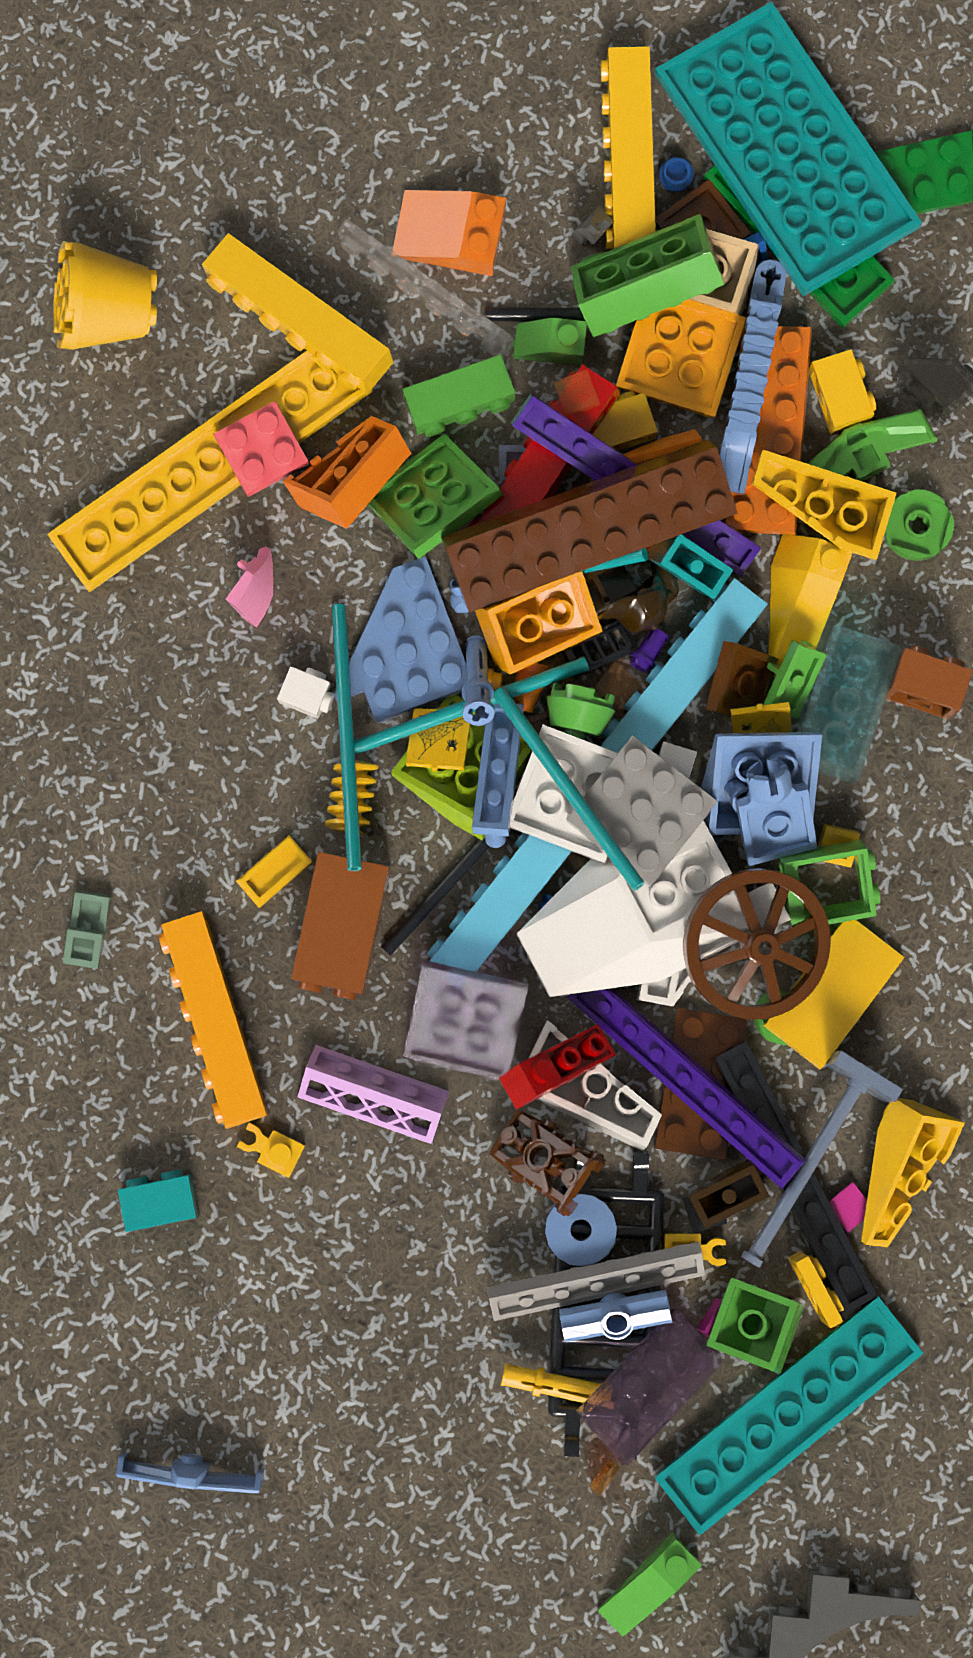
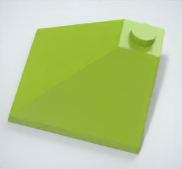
(450, 790)

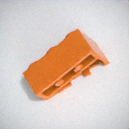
(351, 474)

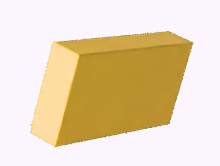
(274, 871)

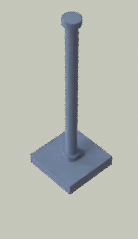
(859, 1081)

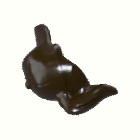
(647, 604)

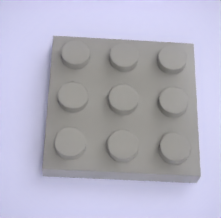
(645, 808)

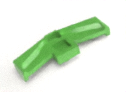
(865, 445)

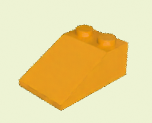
(538, 623)

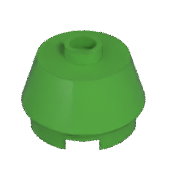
(579, 710)

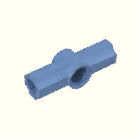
(595, 1319)

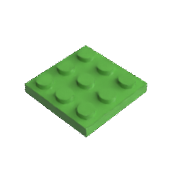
(433, 496)

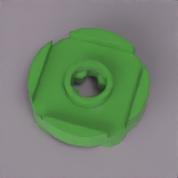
(935, 516)

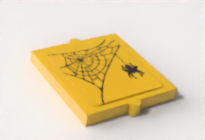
(762, 719)
(440, 745)

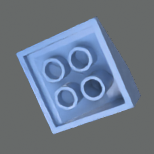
(733, 756)

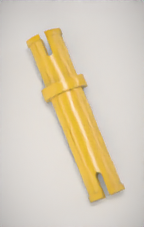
(547, 1383)

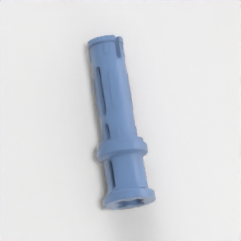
(477, 689)

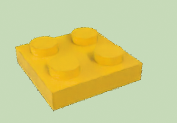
(823, 1299)

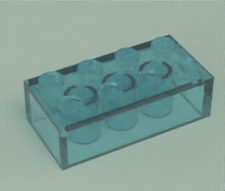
(849, 699)

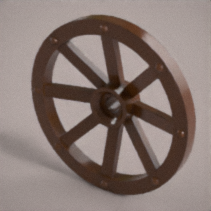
(750, 944)

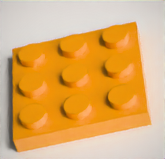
(682, 356)

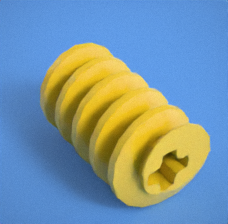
(362, 779)

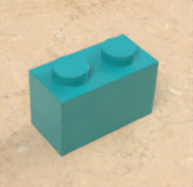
(691, 564)
(158, 1201)

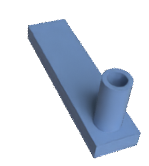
(497, 779)

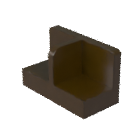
(609, 586)

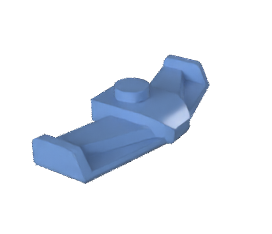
(189, 1473)

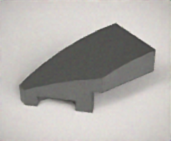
(593, 226)

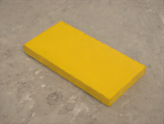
(853, 977)

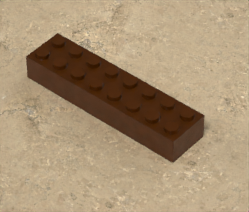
(589, 525)

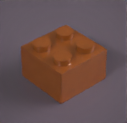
(929, 682)

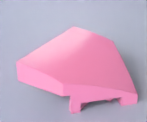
(255, 587)

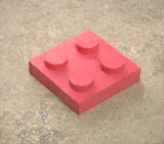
(261, 449)

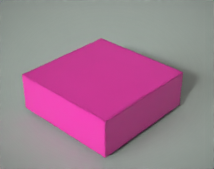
(849, 1207)

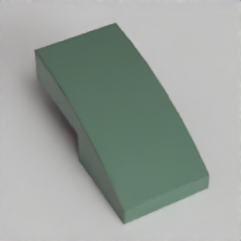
(87, 929)

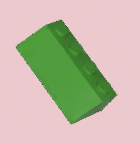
(646, 276)

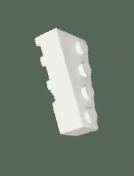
(600, 1099)

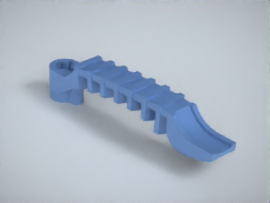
(751, 378)

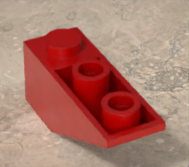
(556, 1066)

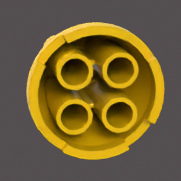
(101, 298)

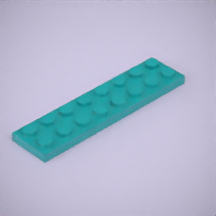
(788, 1415)

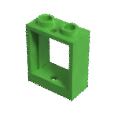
(838, 912)

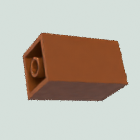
(340, 926)

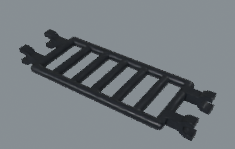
(654, 1235)

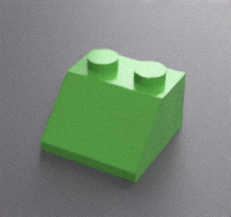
(755, 1325)

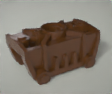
(545, 1135)

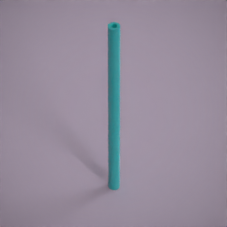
(455, 711)
(569, 789)

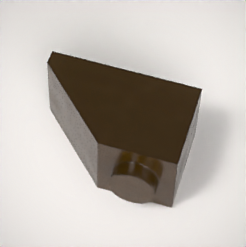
(728, 1193)

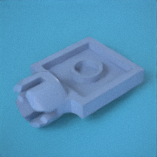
(774, 815)

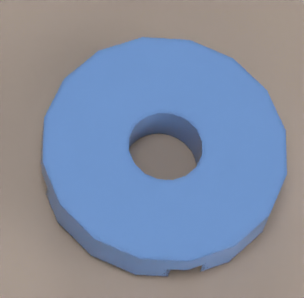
(592, 1248)

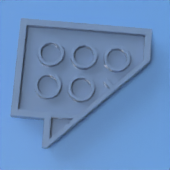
(407, 647)

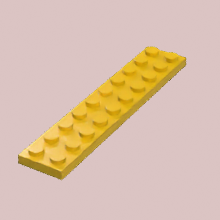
(191, 474)

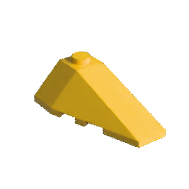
(834, 505)
(803, 590)
(905, 1150)

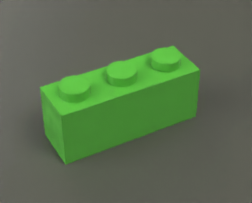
(459, 396)

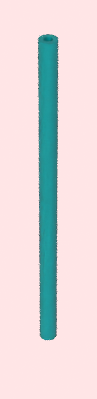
(346, 738)

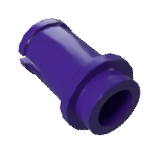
(648, 650)

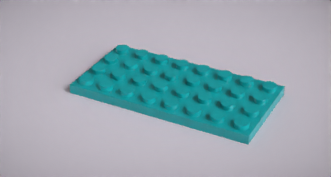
(787, 148)

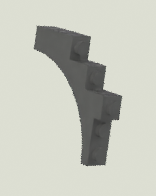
(829, 1609)

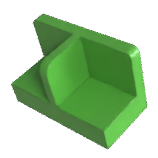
(795, 676)

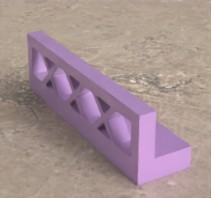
(374, 1088)

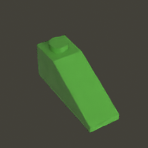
(650, 1584)

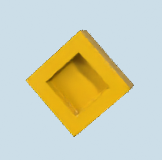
(834, 835)

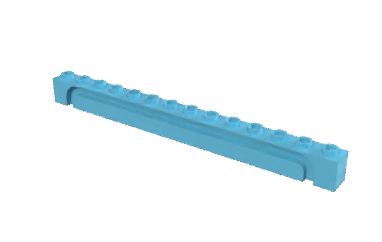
(647, 720)

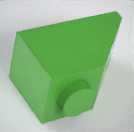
(551, 341)

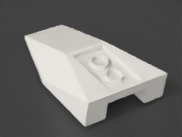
(612, 937)

